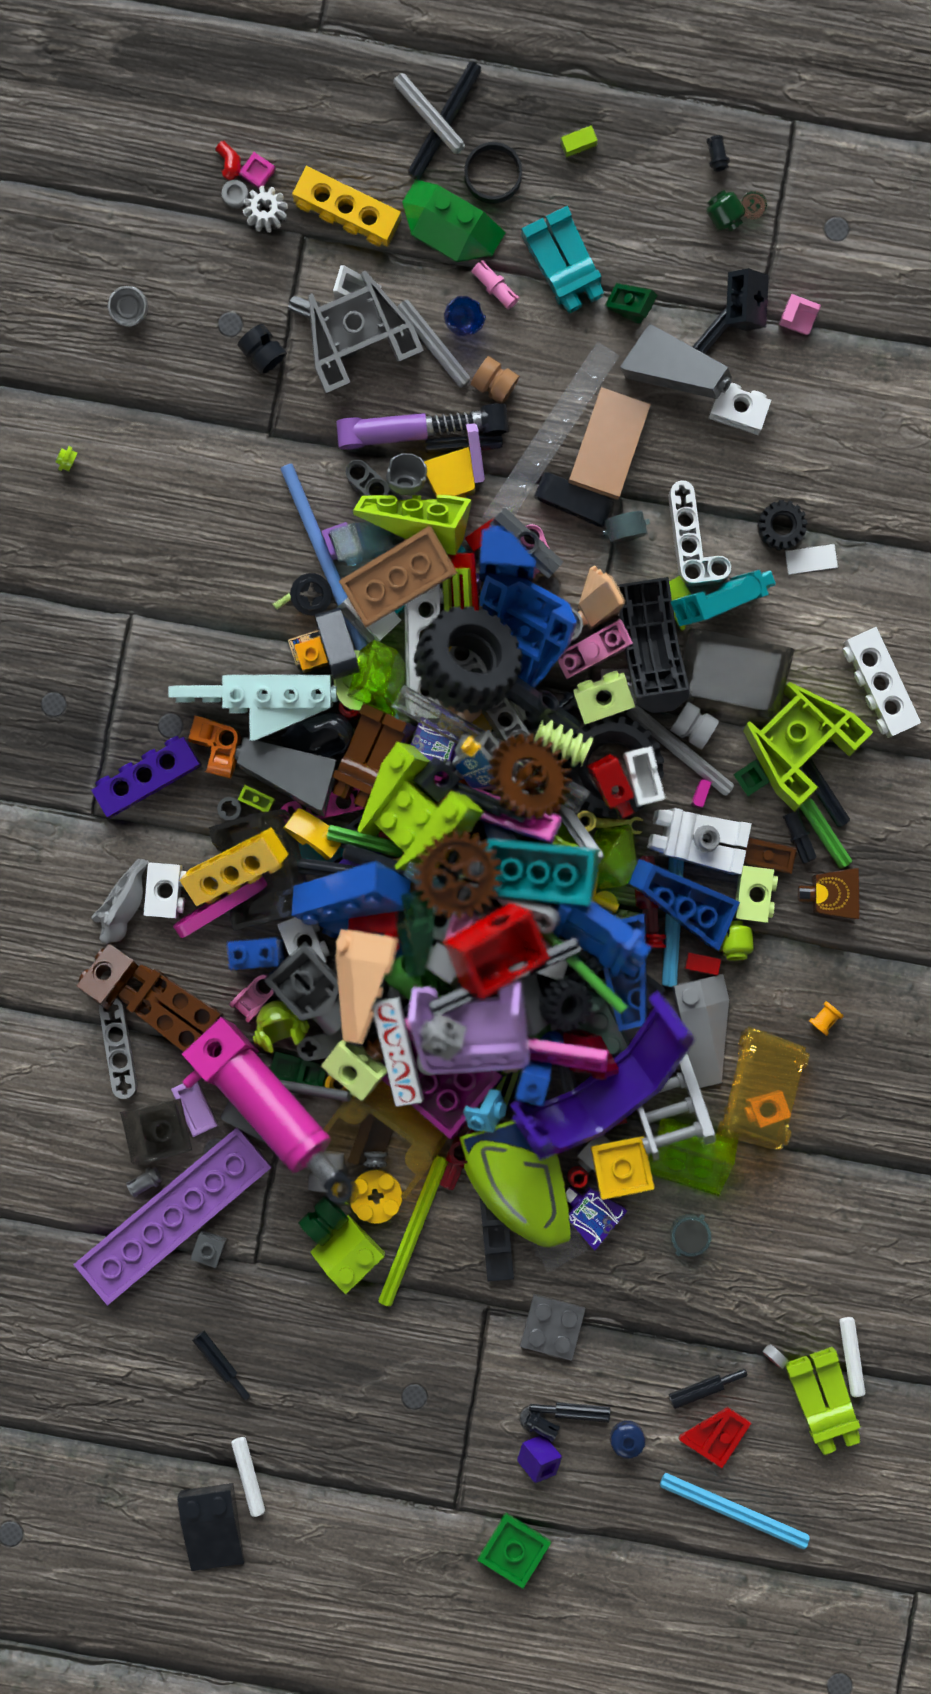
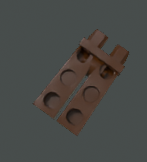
(369, 747)
(160, 990)

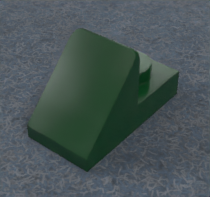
(631, 302)

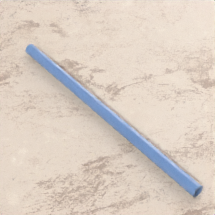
(320, 548)

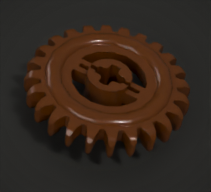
(549, 770)

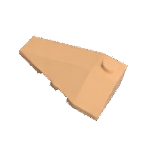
(599, 599)
(360, 970)

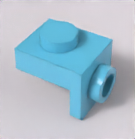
(488, 1115)

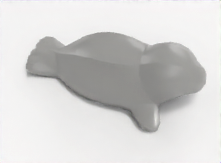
(121, 904)

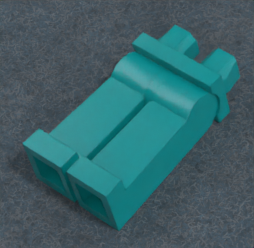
(580, 271)
(729, 595)

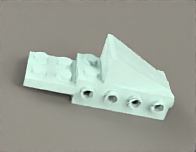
(267, 711)

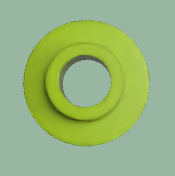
(66, 458)

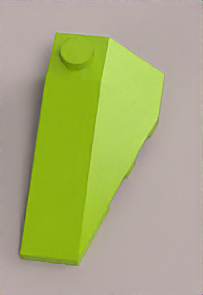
(405, 518)

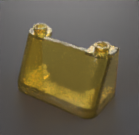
(763, 1089)

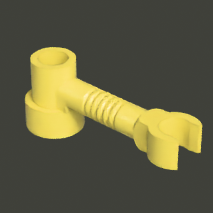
(598, 822)

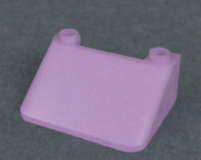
(493, 1035)

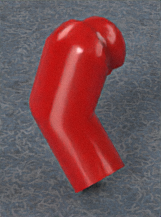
(232, 160)

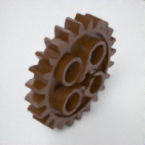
(445, 896)

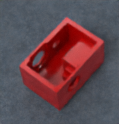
(492, 946)

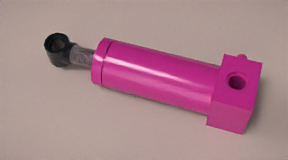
(265, 1104)

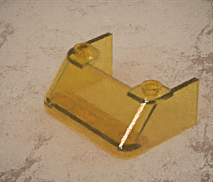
(404, 1120)

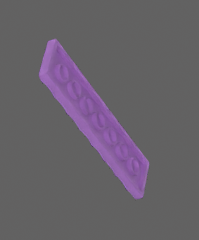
(172, 1215)

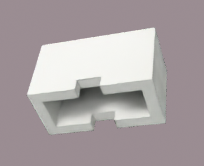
(644, 776)

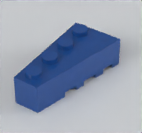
(350, 894)

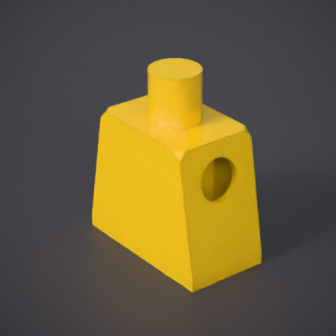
(451, 474)

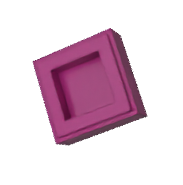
(257, 170)
(701, 793)

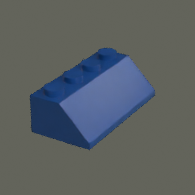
(504, 555)

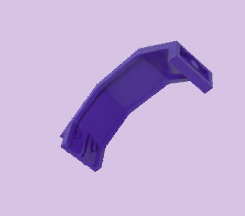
(602, 1104)

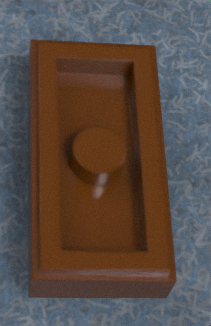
(769, 855)

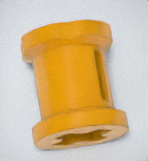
(826, 1018)

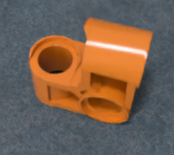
(209, 734)

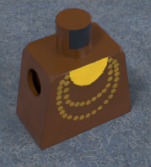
(833, 893)

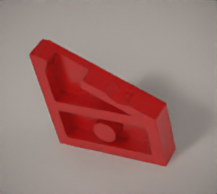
(717, 1435)

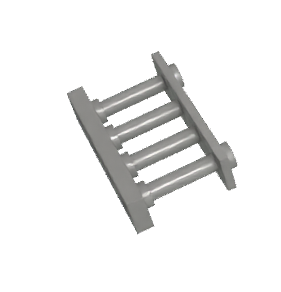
(693, 1103)

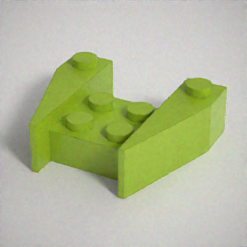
(797, 735)
(408, 812)

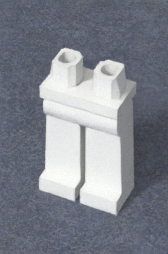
(679, 842)

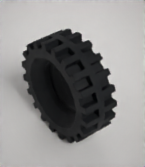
(614, 731)

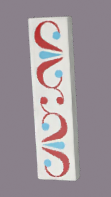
(397, 1051)

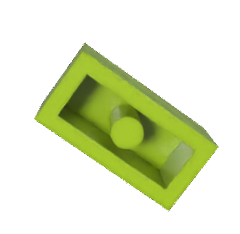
(579, 141)
(256, 799)

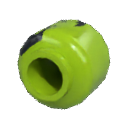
(737, 942)

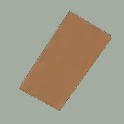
(609, 443)
(398, 576)

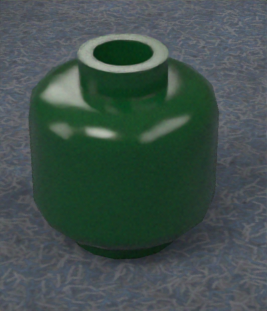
(725, 210)

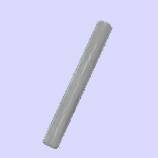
(681, 750)

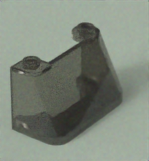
(736, 670)
(276, 898)

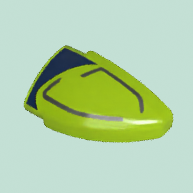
(517, 1184)

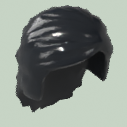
(324, 734)

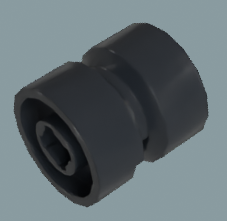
(264, 352)

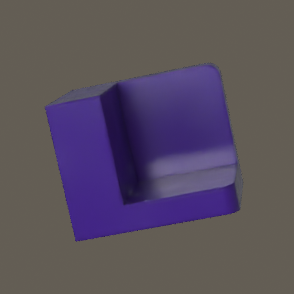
(539, 1458)

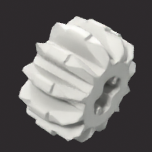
(268, 200)

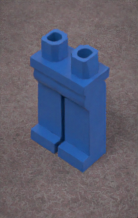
(603, 937)
(256, 953)

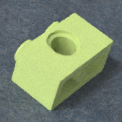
(592, 708)
(751, 878)
(368, 1070)

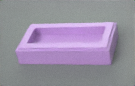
(475, 452)
(196, 1108)

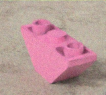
(595, 649)

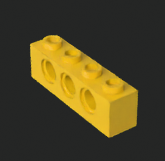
(314, 182)
(263, 846)

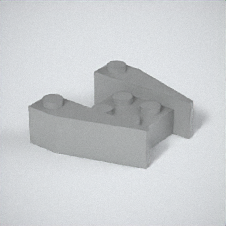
(353, 324)

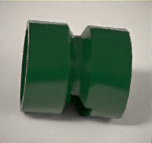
(323, 1221)

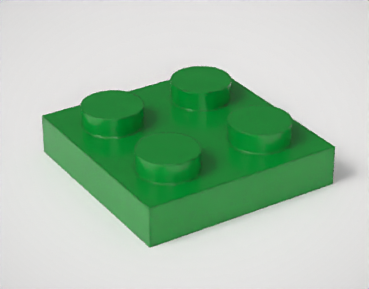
(514, 1550)

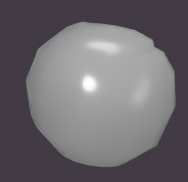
(127, 306)

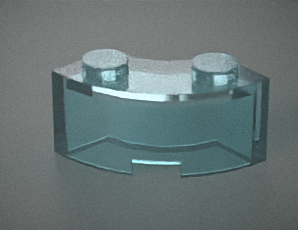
(361, 542)

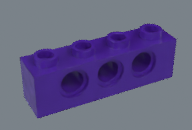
(185, 763)

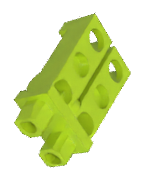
(822, 1420)

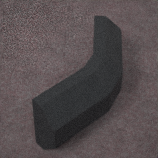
(655, 654)

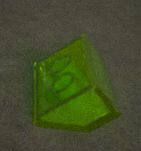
(693, 1162)

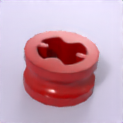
(656, 940)

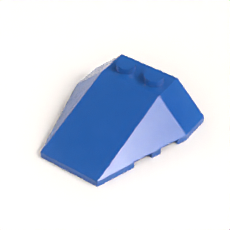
(537, 619)

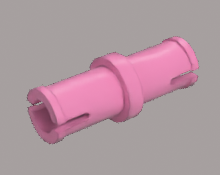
(495, 285)

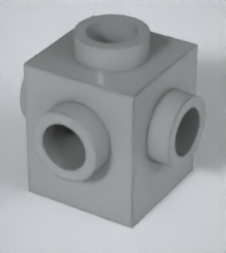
(442, 1037)

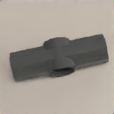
(545, 559)

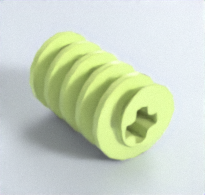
(565, 742)

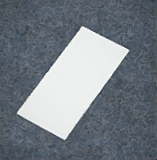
(811, 559)

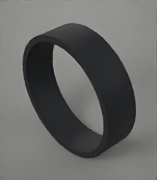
(493, 146)

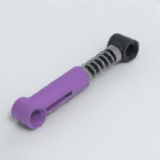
(358, 432)

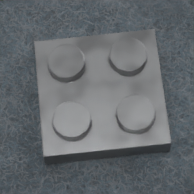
(552, 1327)

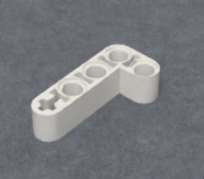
(692, 534)

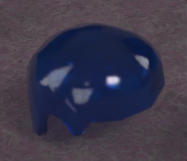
(464, 316)

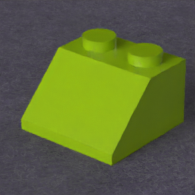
(348, 1255)

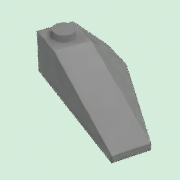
(704, 1011)

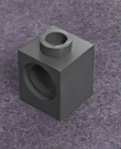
(208, 1248)

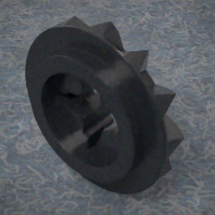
(319, 585)

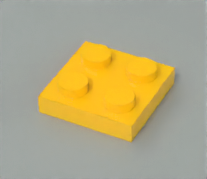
(621, 1168)

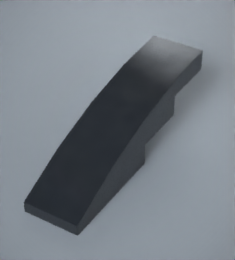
(496, 1246)

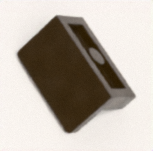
(371, 1136)

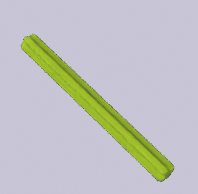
(413, 1231)

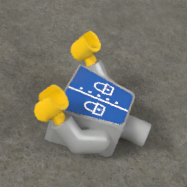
(473, 760)

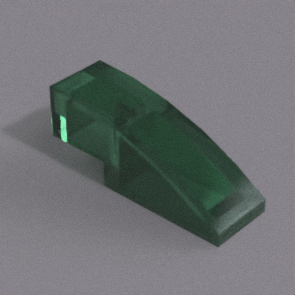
(416, 933)

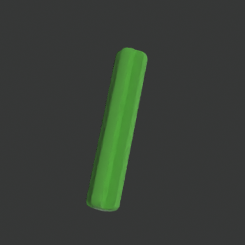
(825, 833)
(363, 841)

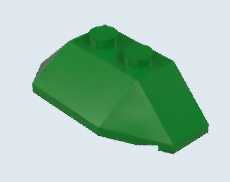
(450, 223)

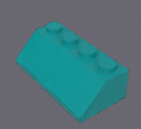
(545, 871)

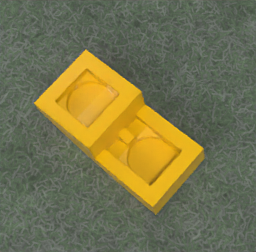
(311, 831)

